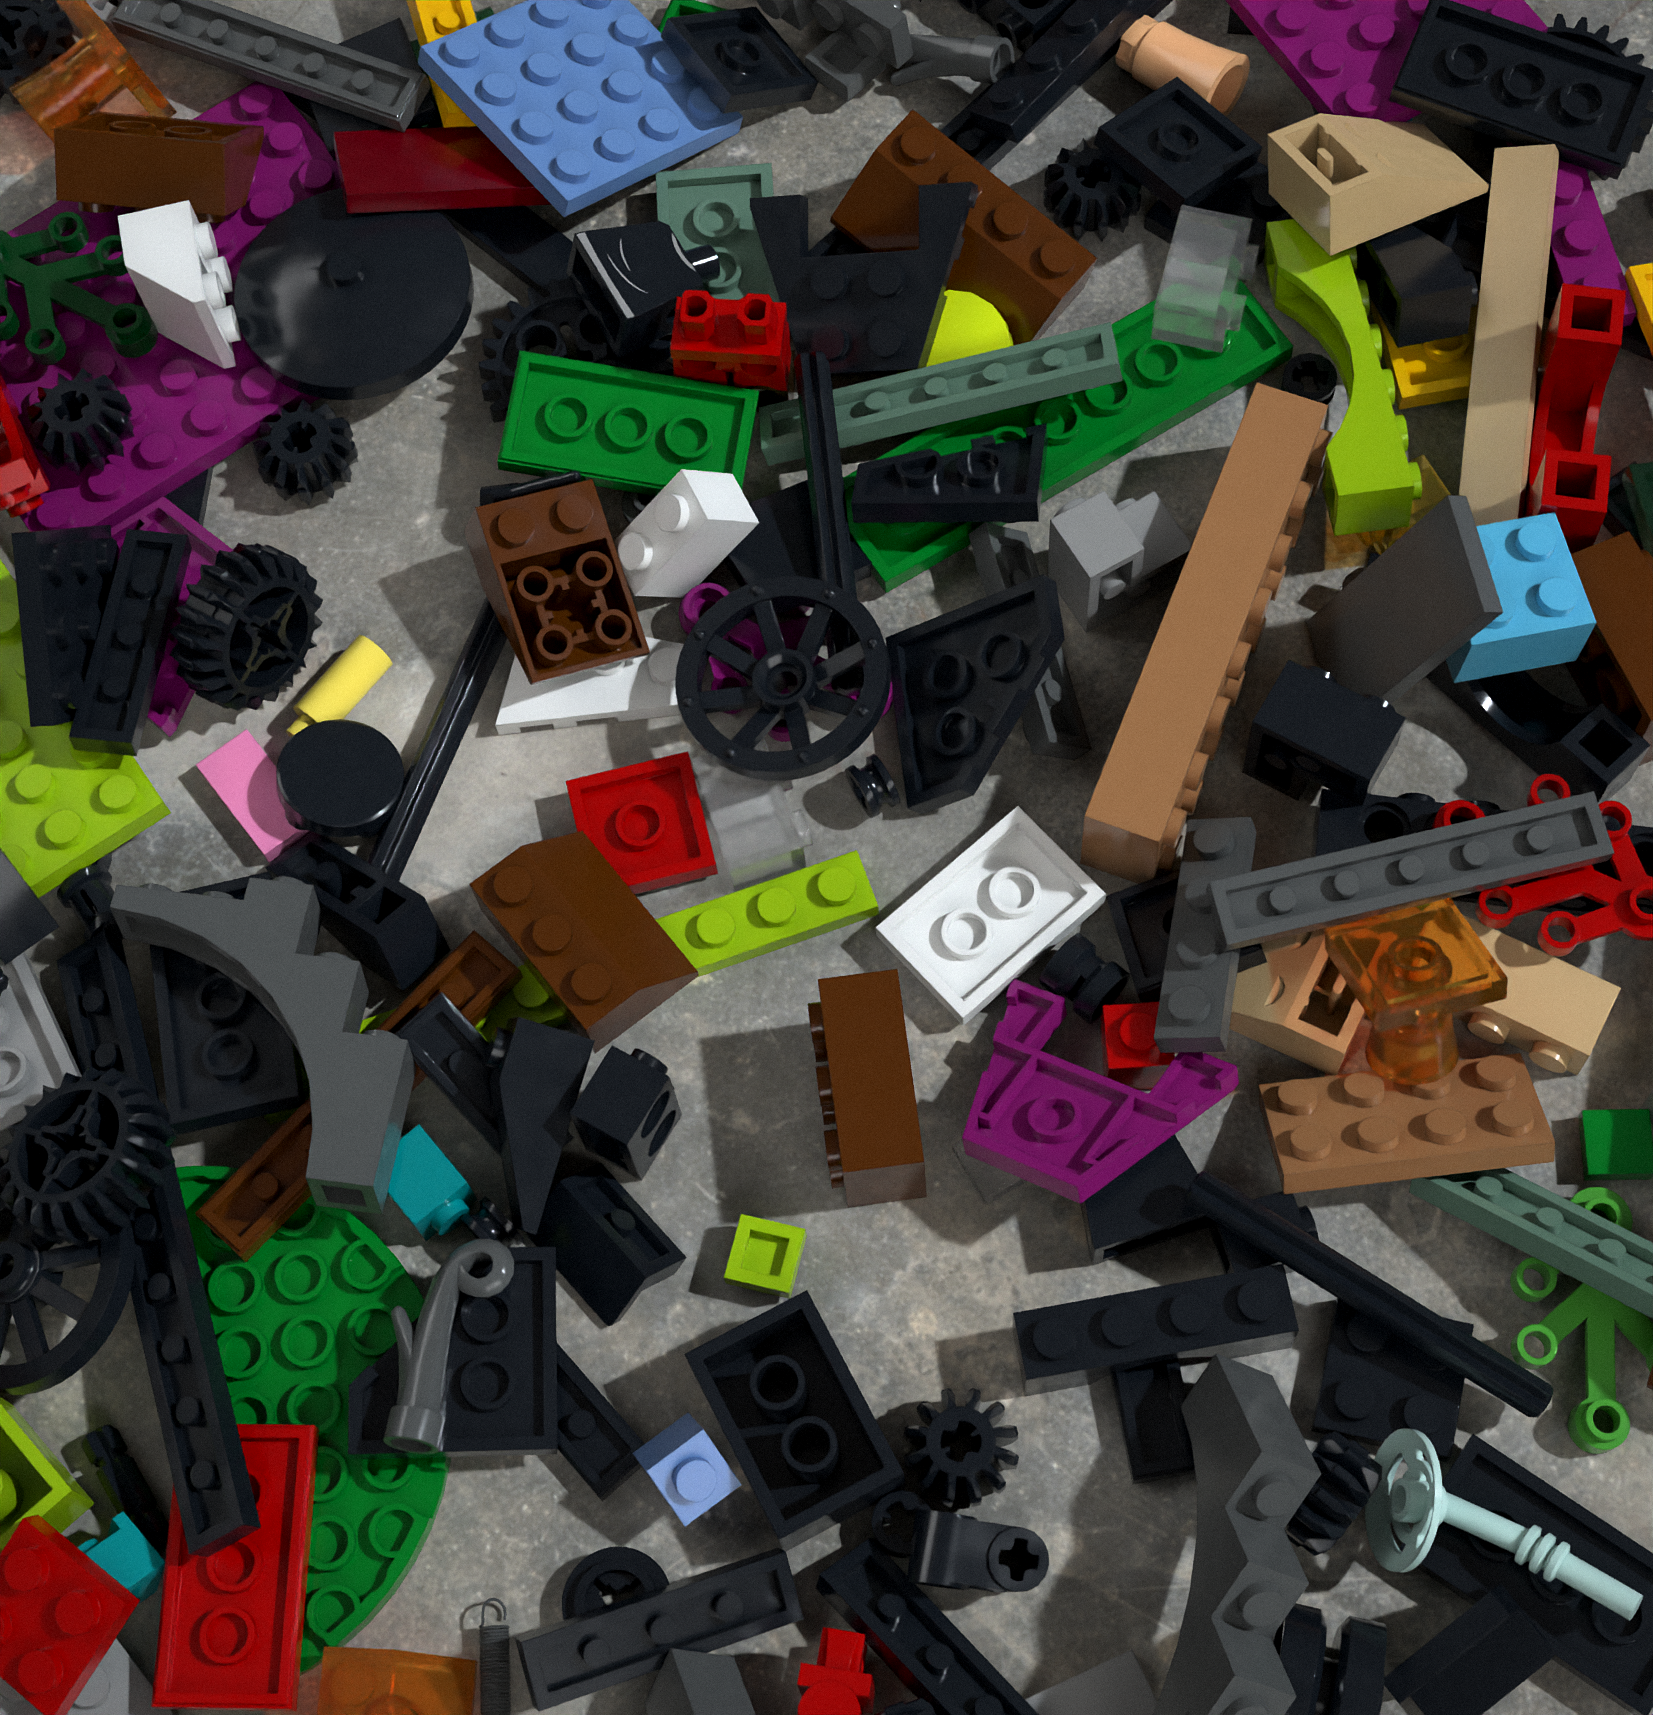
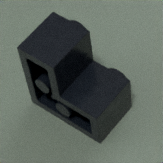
(1320, 734)

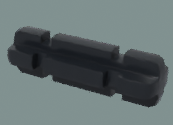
(125, 1483)

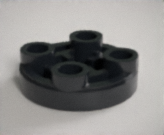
(339, 779)

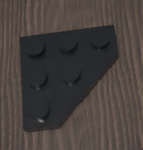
(61, 603)
(965, 686)
(496, 1378)

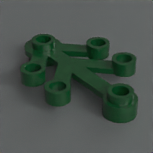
(53, 284)

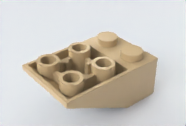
(1363, 177)
(1298, 1002)

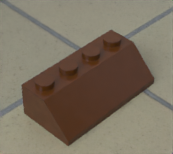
(1009, 247)

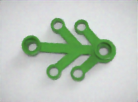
(1600, 1317)

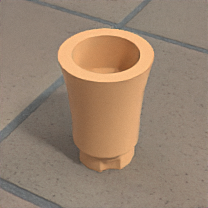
(1161, 52)

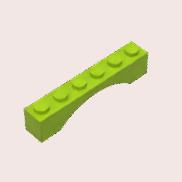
(1365, 463)

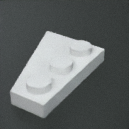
(620, 690)

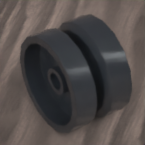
(1337, 1685)

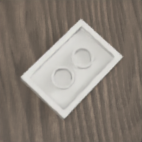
(990, 915)

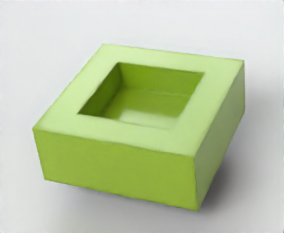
(765, 1256)

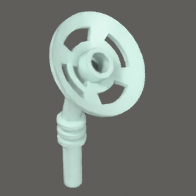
(1428, 1504)

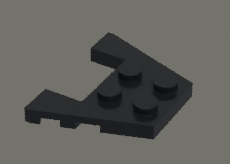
(866, 307)

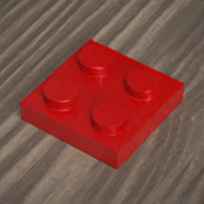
(646, 822)
(55, 1616)

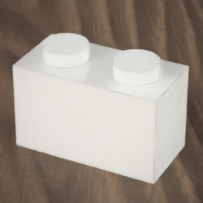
(684, 533)

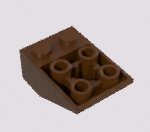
(556, 581)

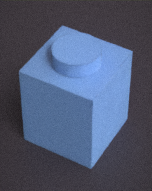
(687, 1469)

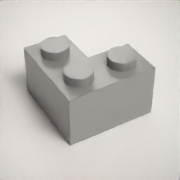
(1113, 555)

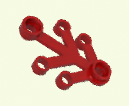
(1617, 895)

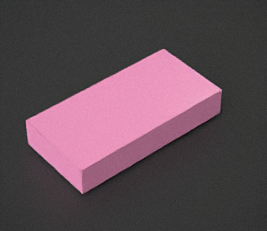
(247, 786)

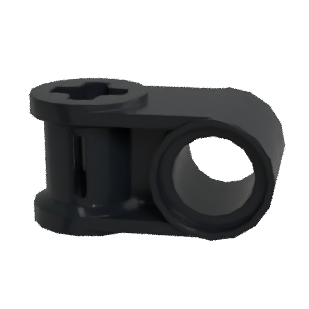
(964, 1554)

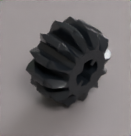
(1090, 192)
(80, 422)
(305, 452)
(975, 1466)
(1337, 1496)

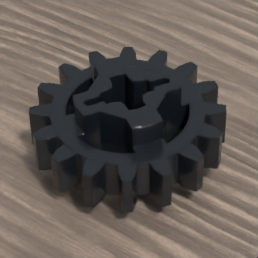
(39, 34)

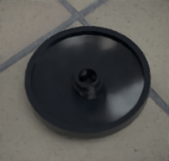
(353, 298)

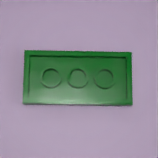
(622, 424)

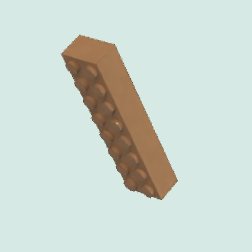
(1206, 638)

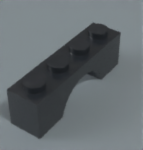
(1551, 736)
(1194, 1318)

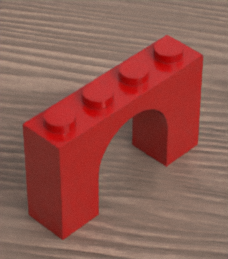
(1568, 400)

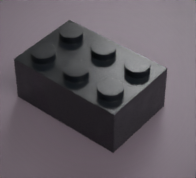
(796, 1420)

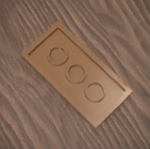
(1381, 1131)

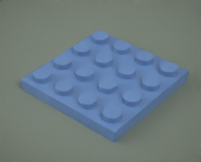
(577, 95)

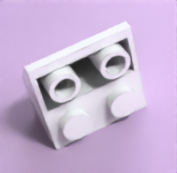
(181, 279)

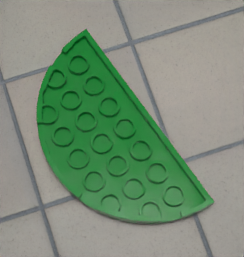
(290, 1343)

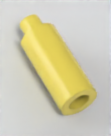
(342, 684)

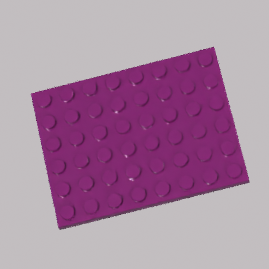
(181, 404)

